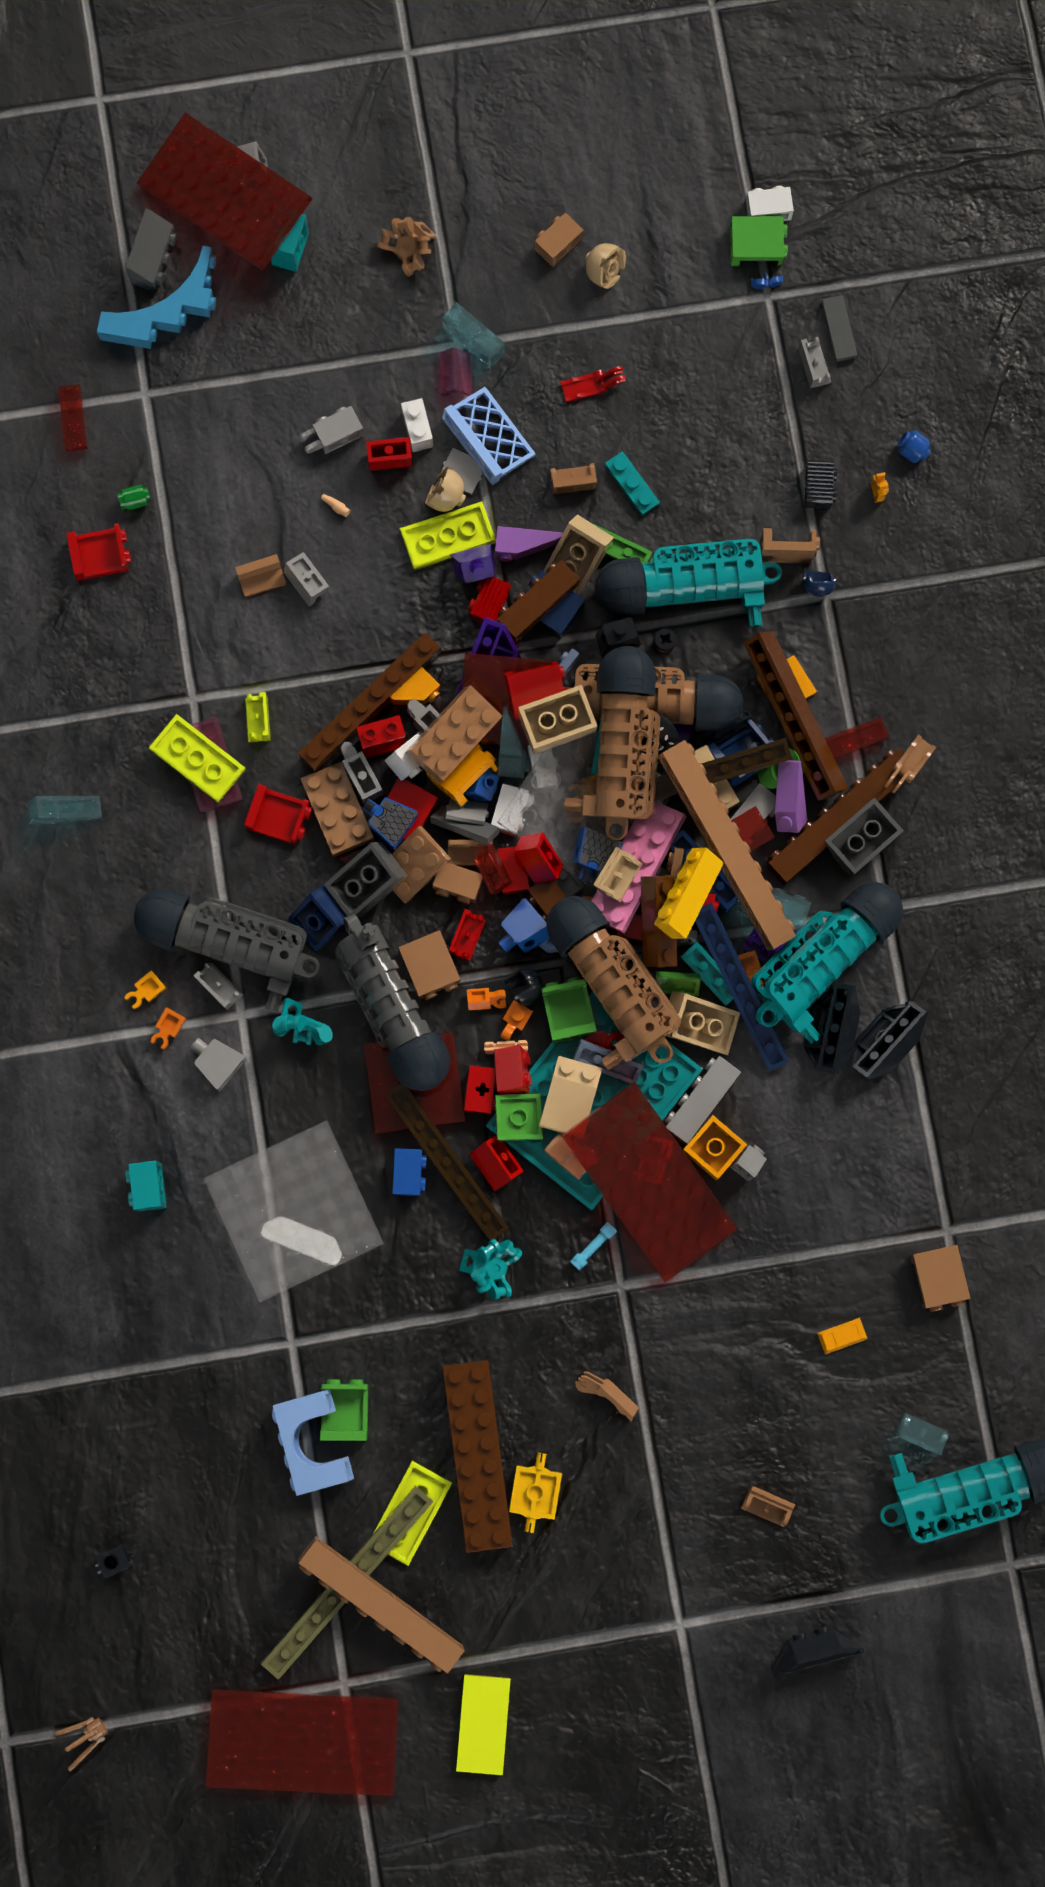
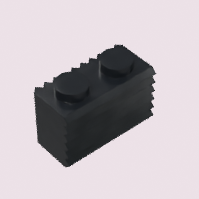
(819, 484)

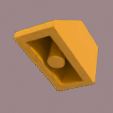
(418, 687)

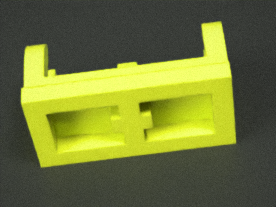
(258, 717)

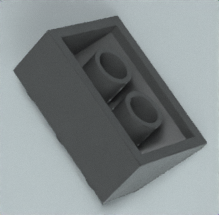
(150, 251)
(862, 837)

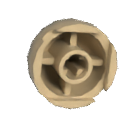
(604, 264)
(447, 491)

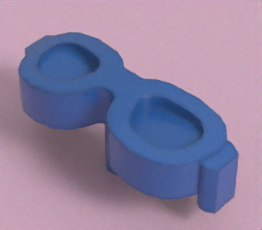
(766, 282)

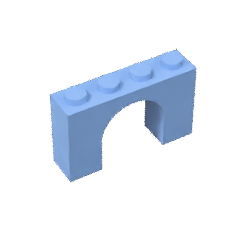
(305, 1473)

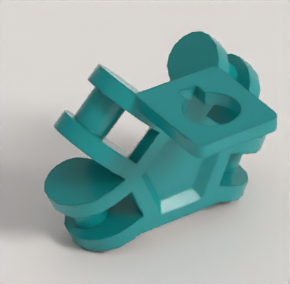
(316, 1030)
(491, 1267)

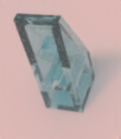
(512, 750)
(63, 809)

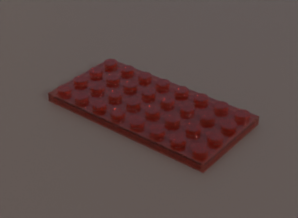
(224, 191)
(649, 1182)
(302, 1742)

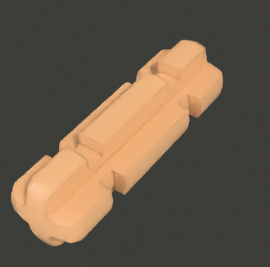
(489, 1047)

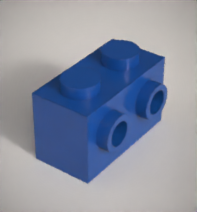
(408, 1172)

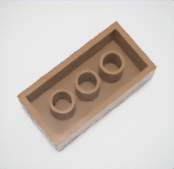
(454, 733)

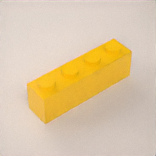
(688, 893)

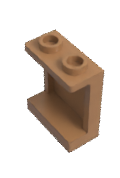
(788, 551)
(430, 965)
(941, 1277)

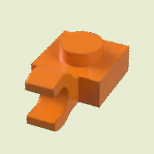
(483, 999)
(516, 1017)

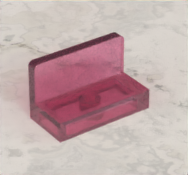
(455, 372)

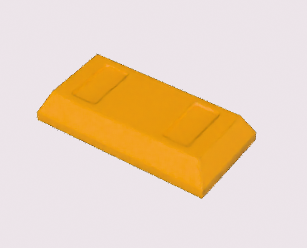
(842, 1336)

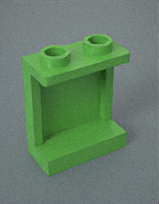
(758, 239)
(568, 1010)
(351, 1413)

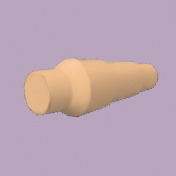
(336, 505)

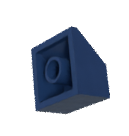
(319, 917)

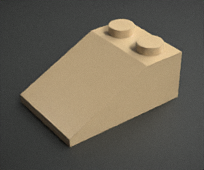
(581, 549)
(703, 1023)
(570, 1094)

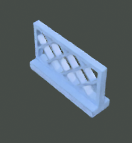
(475, 447)

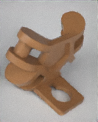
(408, 245)

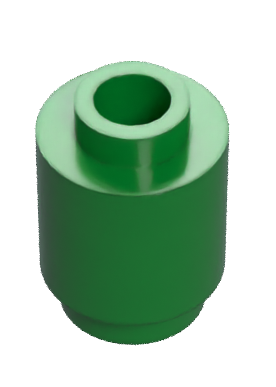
(133, 497)

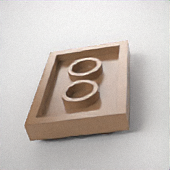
(420, 860)

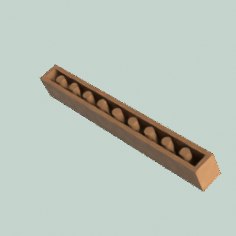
(724, 842)

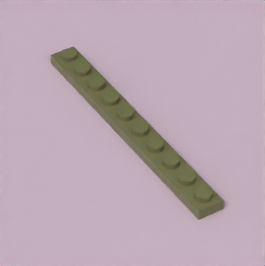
(328, 1602)

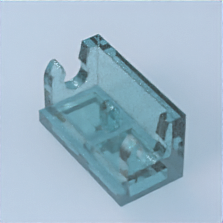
(922, 1434)

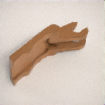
(911, 761)
(607, 1389)

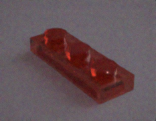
(72, 417)
(857, 737)

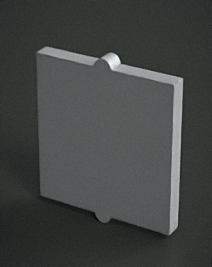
(466, 468)
(470, 812)

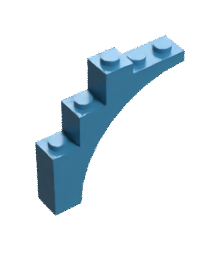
(141, 326)

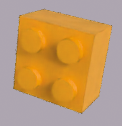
(714, 1147)

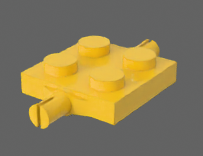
(535, 1492)

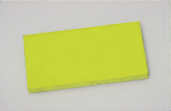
(447, 534)
(197, 758)
(435, 1488)
(483, 1724)

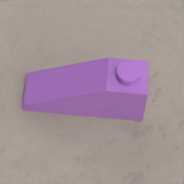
(519, 542)
(790, 797)

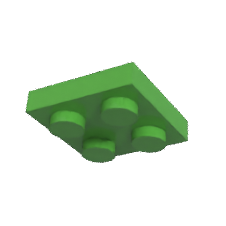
(518, 1117)

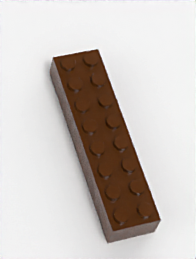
(477, 1456)

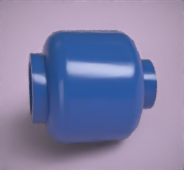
(914, 446)

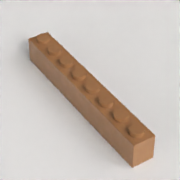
(381, 1604)

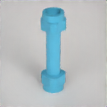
(579, 1260)

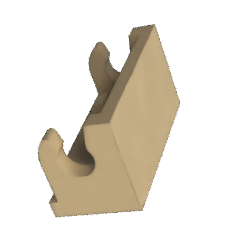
(617, 874)

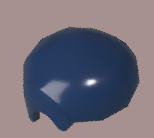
(818, 583)

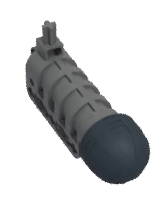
(170, 920)
(416, 1054)

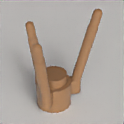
(95, 1731)

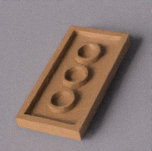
(337, 809)

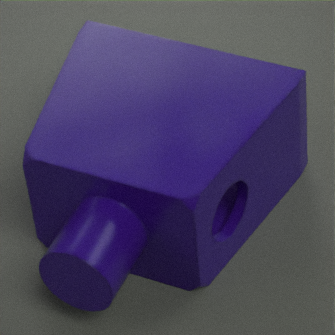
(474, 563)

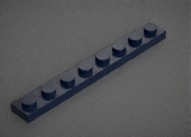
(739, 986)

